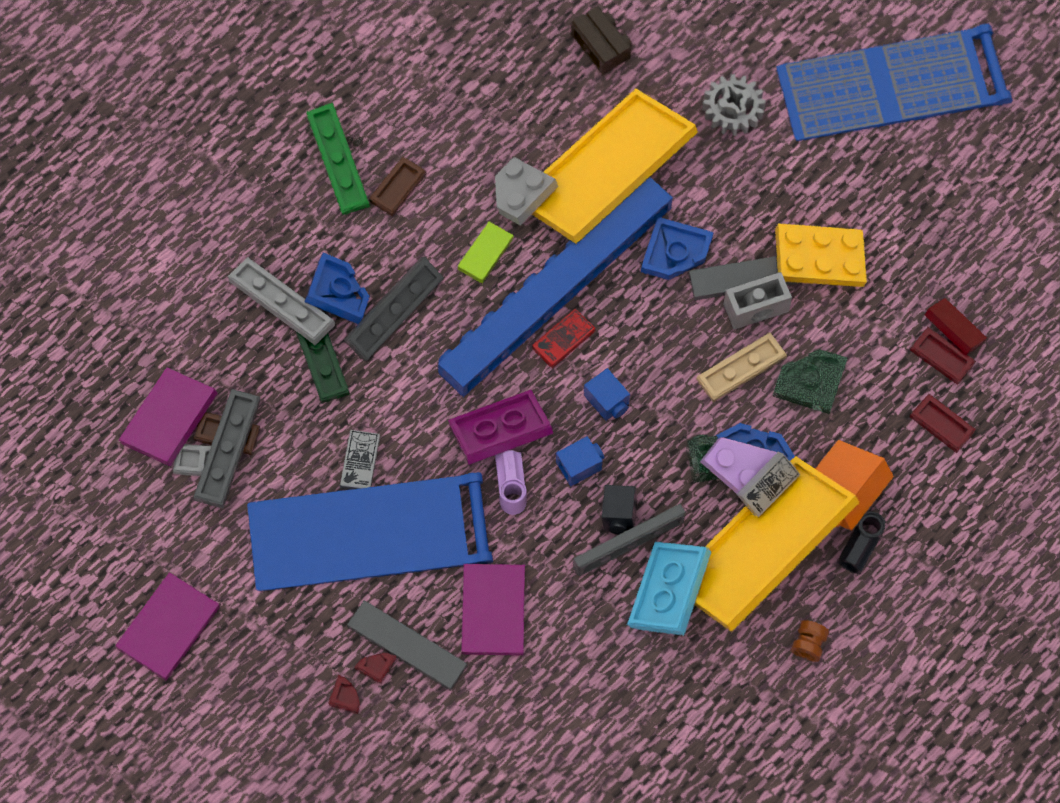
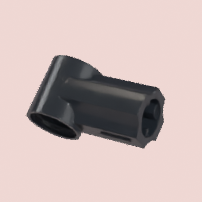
(861, 543)

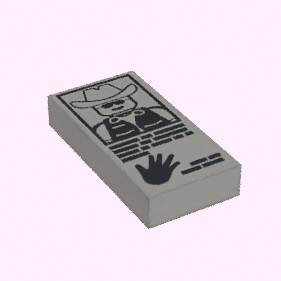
(360, 460)
(768, 484)

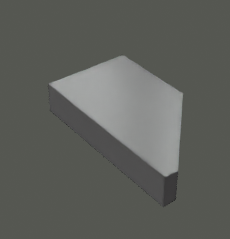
(191, 460)

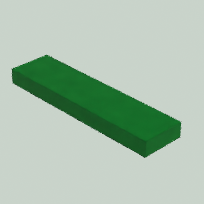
(337, 159)

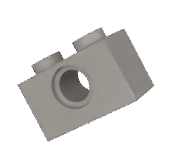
(757, 300)

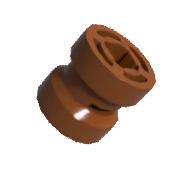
(810, 640)

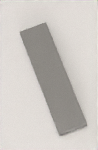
(281, 301)

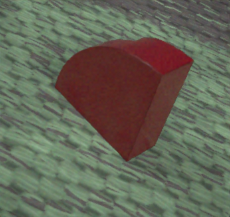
(376, 666)
(344, 696)

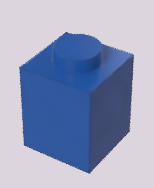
(607, 395)
(580, 460)

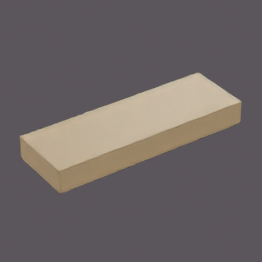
(741, 367)

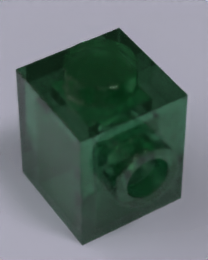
(696, 450)

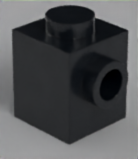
(619, 508)

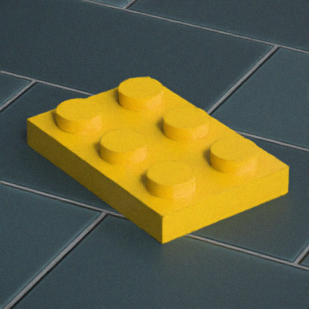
(821, 255)

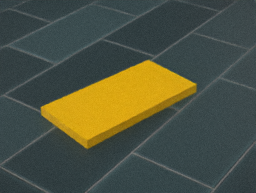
(611, 163)
(760, 551)

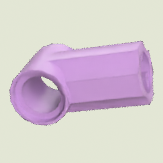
(511, 481)

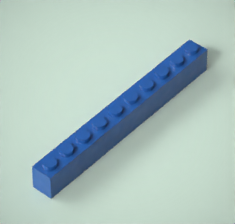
(551, 288)

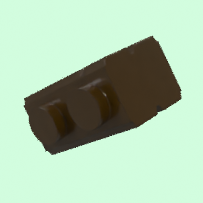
(601, 40)

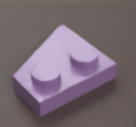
(735, 462)

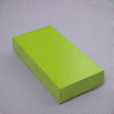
(485, 252)

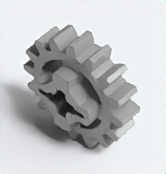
(729, 114)

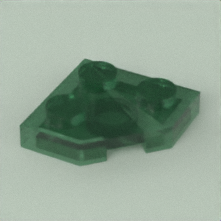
(811, 380)

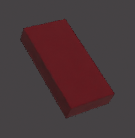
(955, 326)
(942, 355)
(942, 423)

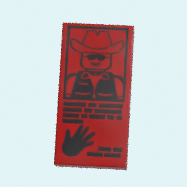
(563, 338)

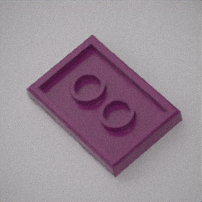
(168, 416)
(500, 427)
(493, 609)
(167, 626)

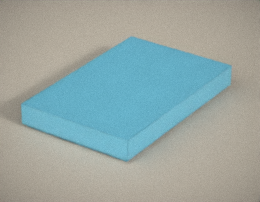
(669, 588)

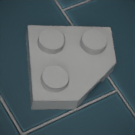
(521, 190)

